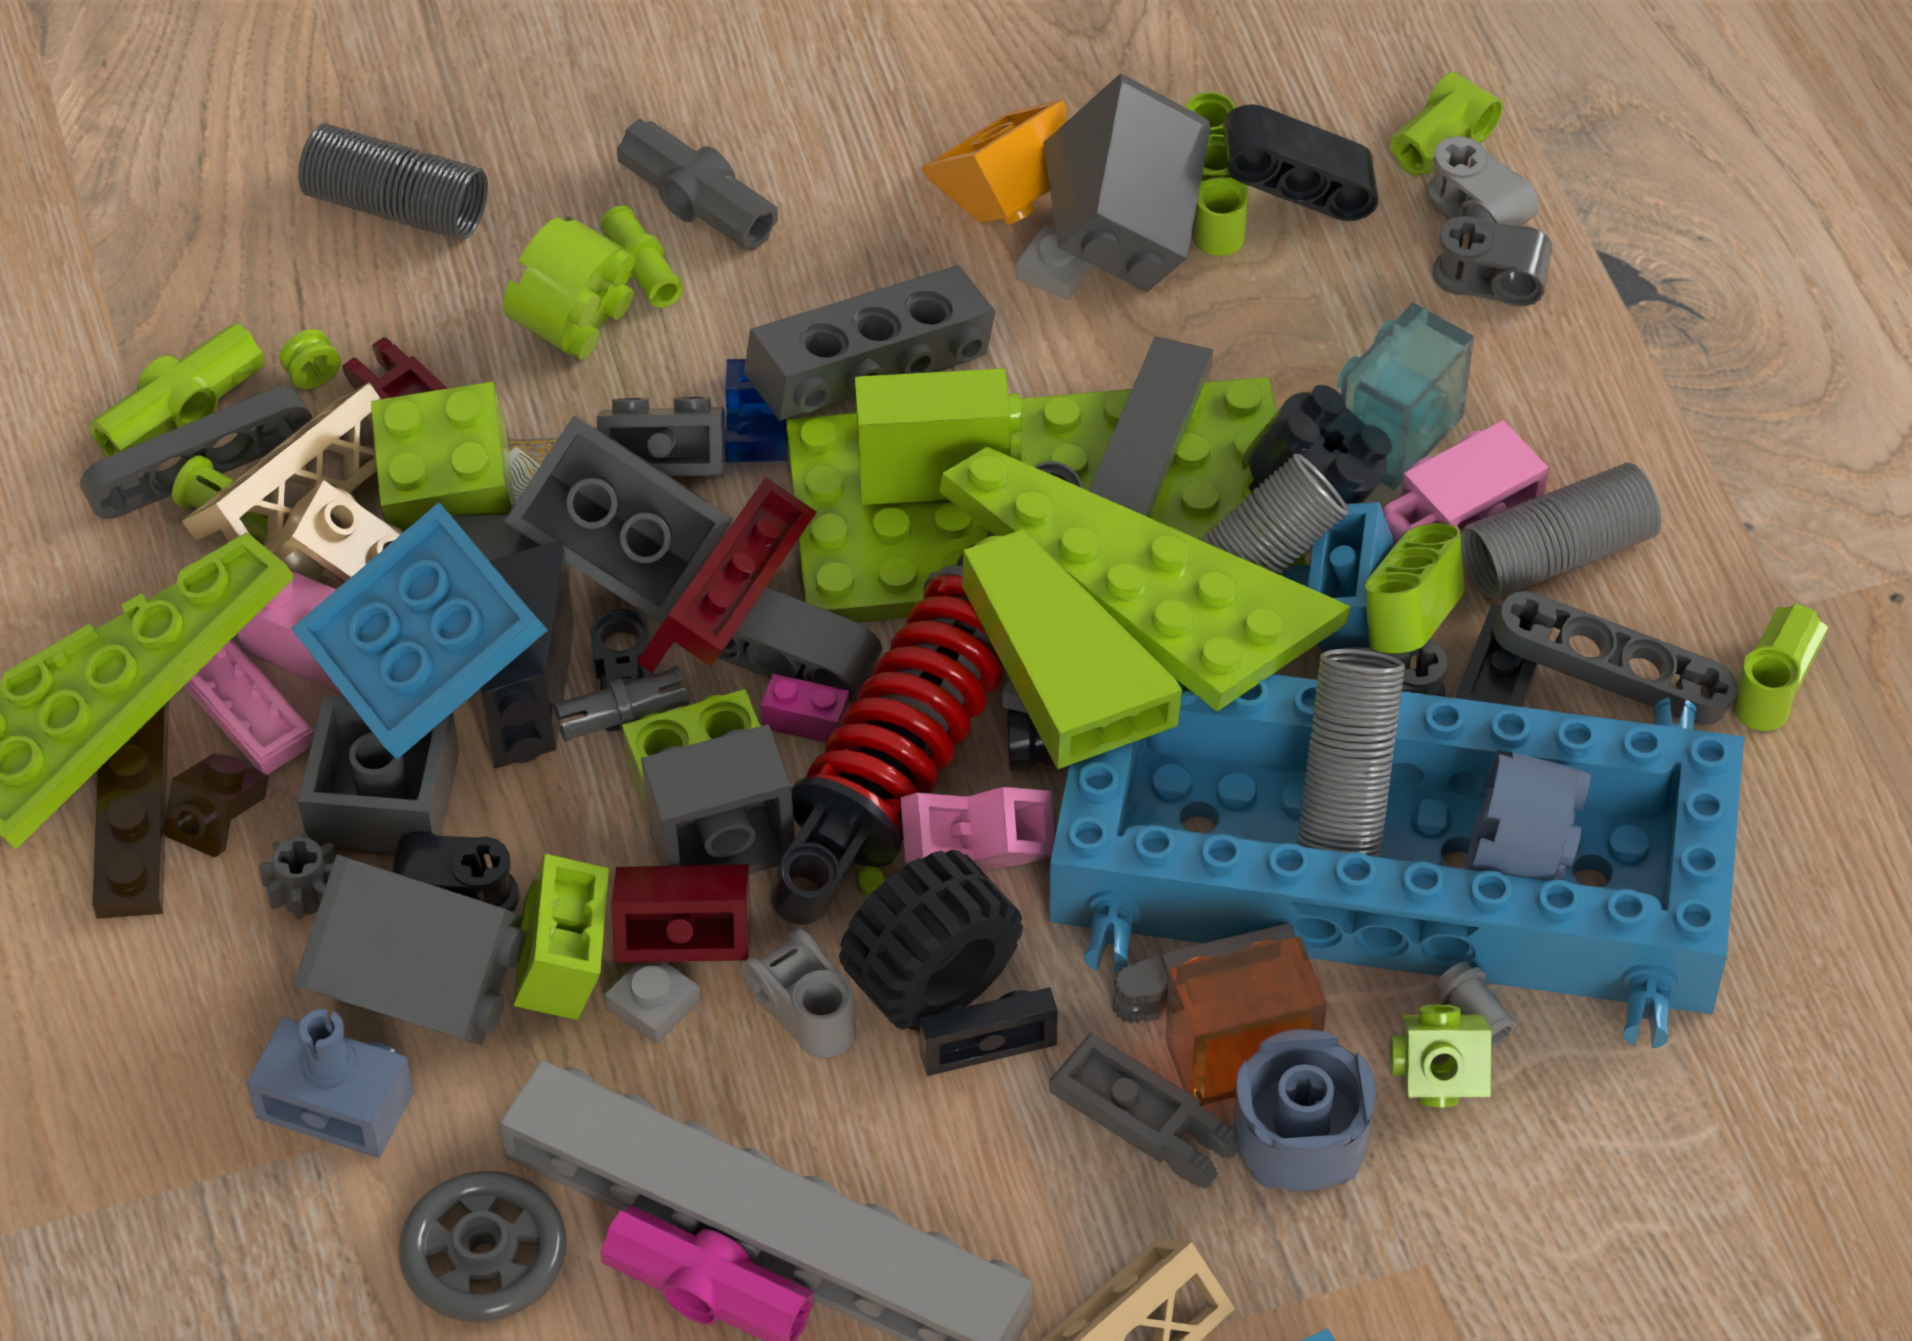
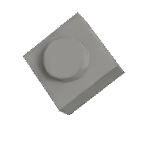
(1051, 267)
(652, 998)

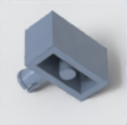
(331, 1084)

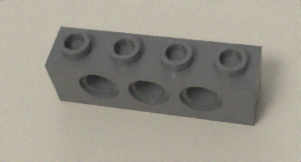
(888, 331)

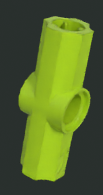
(178, 390)

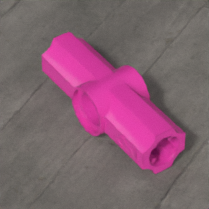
(706, 1276)

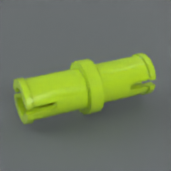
(650, 267)

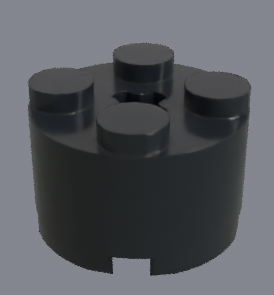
(1326, 435)

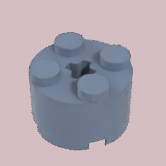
(1527, 817)
(1304, 1111)

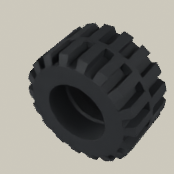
(930, 938)

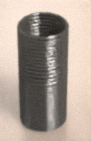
(383, 178)

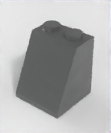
(1127, 181)
(411, 951)

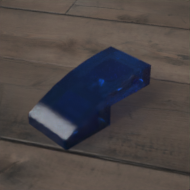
(751, 426)

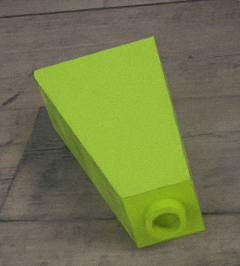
(1065, 654)

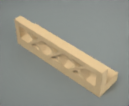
(285, 463)
(1141, 1288)

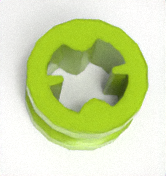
(310, 359)

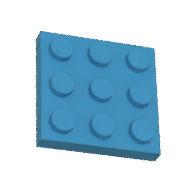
(418, 630)

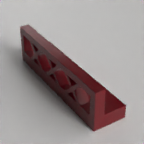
(732, 576)

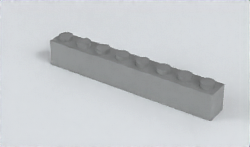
(789, 1224)

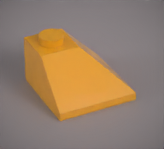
(1001, 165)

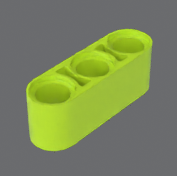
(1221, 201)
(1414, 588)

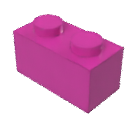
(803, 707)

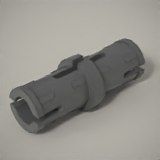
(621, 703)

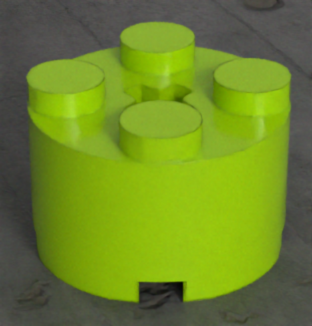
(570, 286)

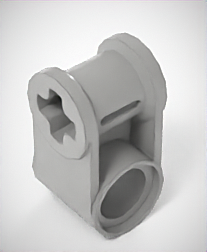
(1481, 191)
(796, 987)

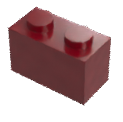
(681, 913)

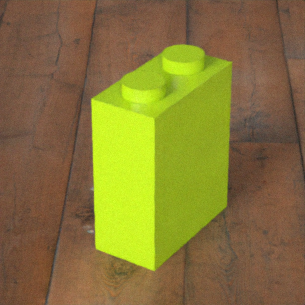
(925, 425)

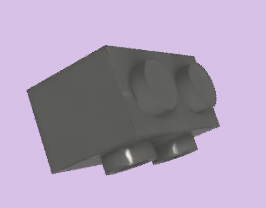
(674, 440)

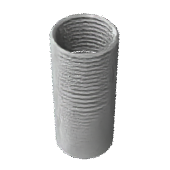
(1298, 504)
(1569, 527)
(1351, 772)

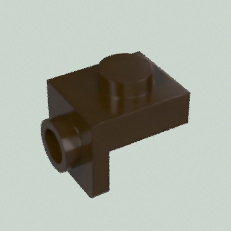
(208, 799)

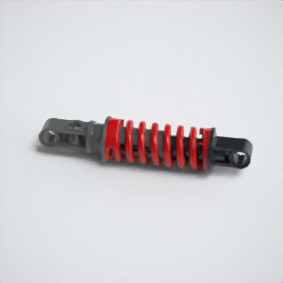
(900, 724)

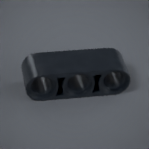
(1300, 162)

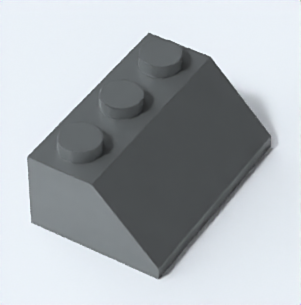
(619, 519)

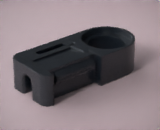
(619, 664)

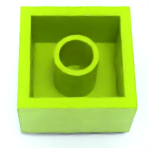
(442, 451)

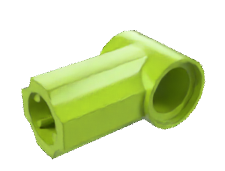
(1452, 110)
(1778, 667)

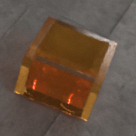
(1231, 1005)

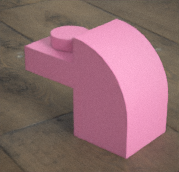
(991, 827)

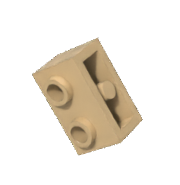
(331, 536)

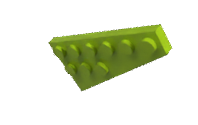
(1188, 603)
(100, 685)

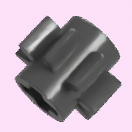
(298, 874)

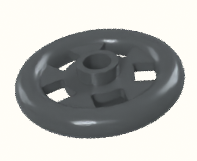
(478, 1195)

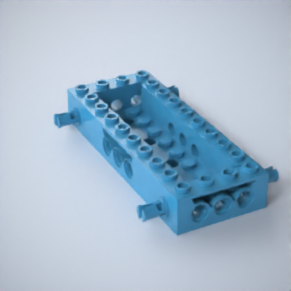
(1651, 823)

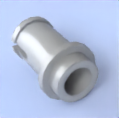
(1465, 989)

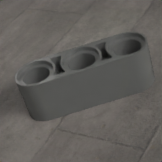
(803, 643)

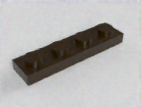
(131, 824)

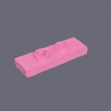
(250, 710)

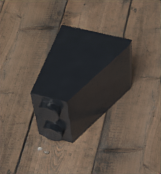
(517, 703)

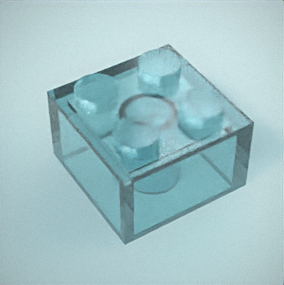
(1410, 385)

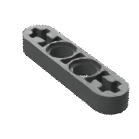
(113, 482)
(1616, 648)

